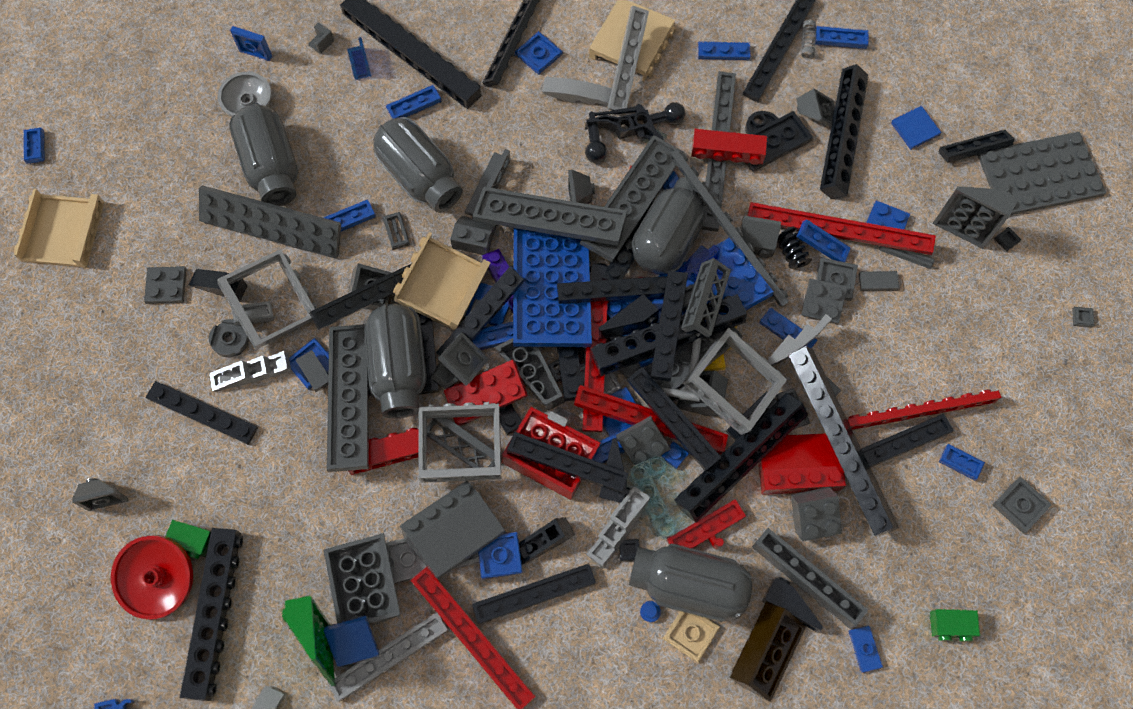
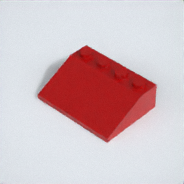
(545, 430)
(801, 466)

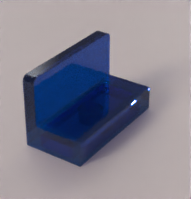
(359, 61)
(694, 262)

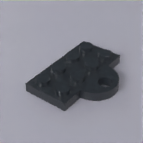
(782, 134)

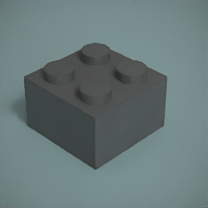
(816, 514)

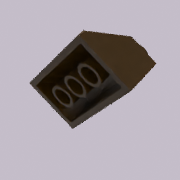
(768, 651)

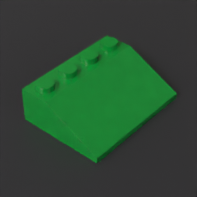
(308, 626)

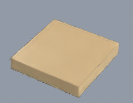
(691, 634)

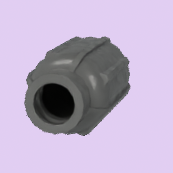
(264, 153)
(416, 163)
(669, 229)
(395, 359)
(693, 581)

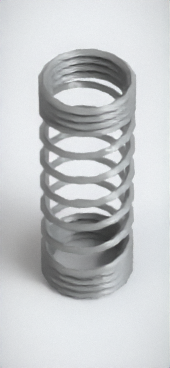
(809, 48)

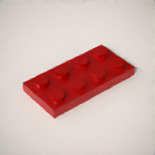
(498, 386)

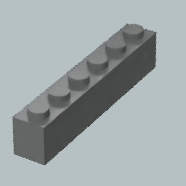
(810, 578)

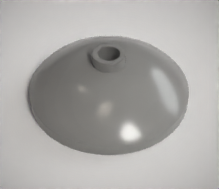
(243, 87)

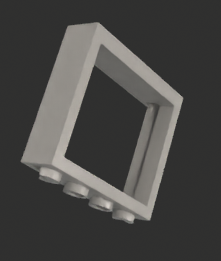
(293, 277)
(716, 401)
(462, 474)

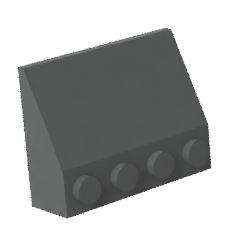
(976, 213)
(451, 529)
(362, 580)

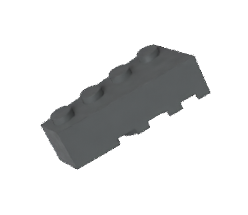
(533, 372)

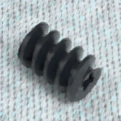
(792, 250)

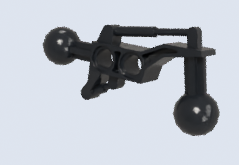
(596, 150)

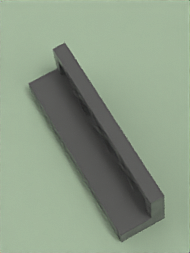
(491, 177)
(702, 293)
(465, 437)

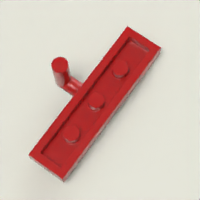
(709, 527)

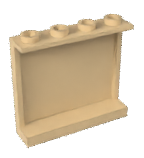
(611, 35)
(59, 229)
(440, 282)

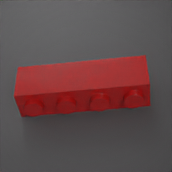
(729, 146)
(392, 449)

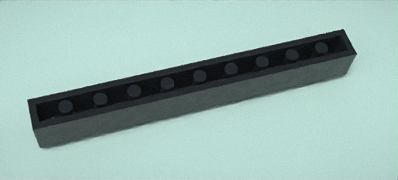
(412, 51)
(844, 442)

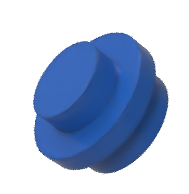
(650, 611)

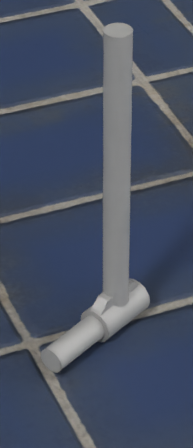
(685, 393)

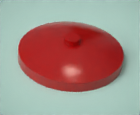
(151, 577)

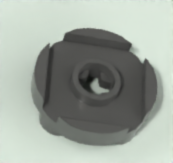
(221, 346)

